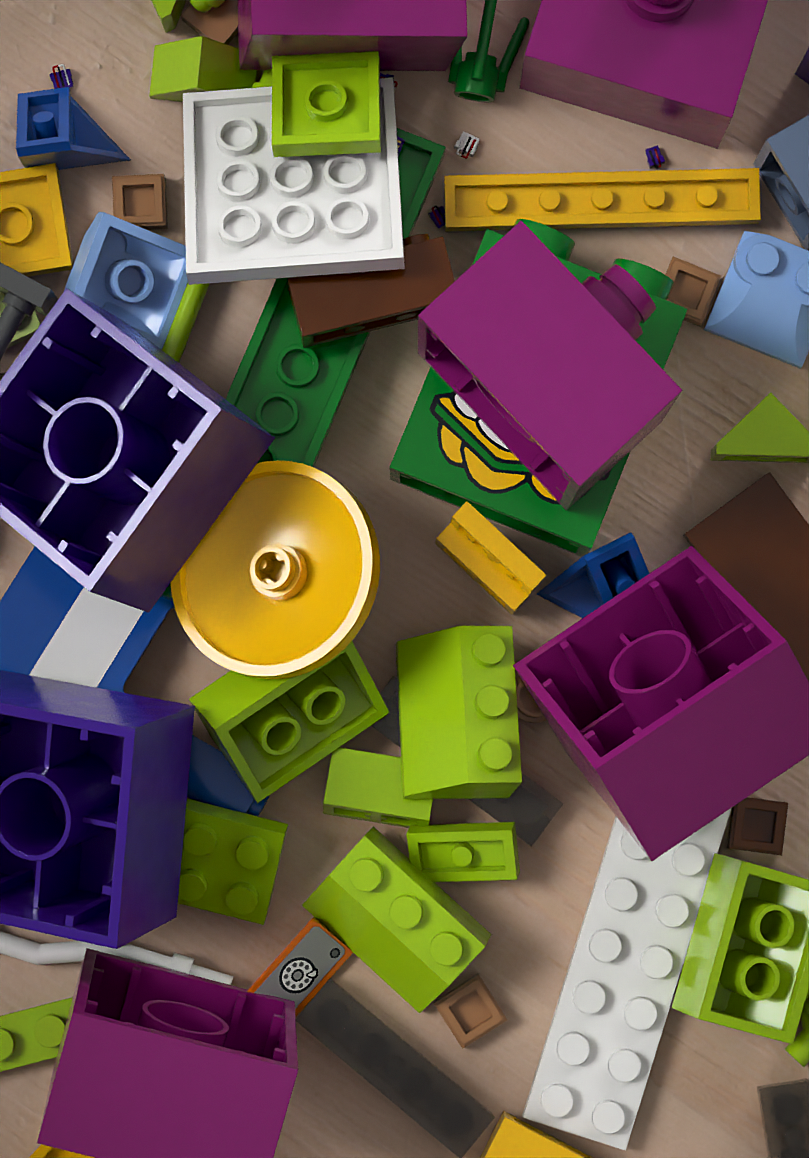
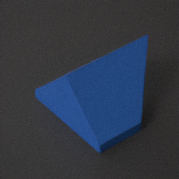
(60, 132)
(597, 577)

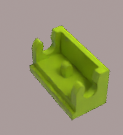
(371, 790)

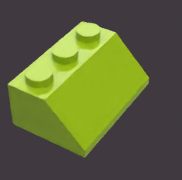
(458, 714)
(287, 725)
(397, 920)
(748, 951)

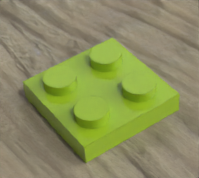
(326, 104)
(229, 861)

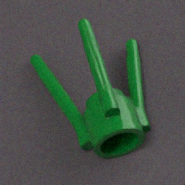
(478, 76)

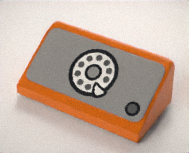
(303, 966)

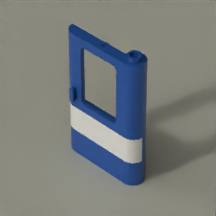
(78, 637)

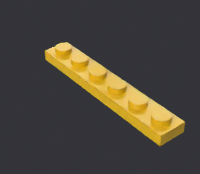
(603, 199)

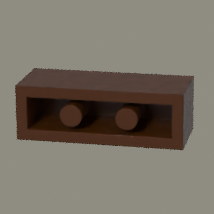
(363, 302)

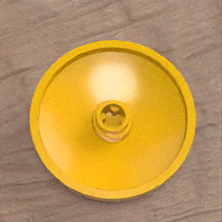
(280, 574)

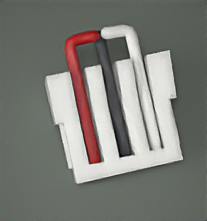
(466, 144)

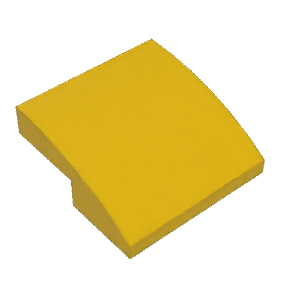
(489, 558)

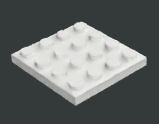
(283, 214)

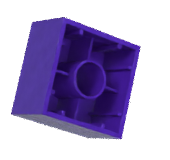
(115, 453)
(90, 809)

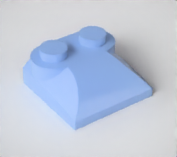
(131, 274)
(765, 299)

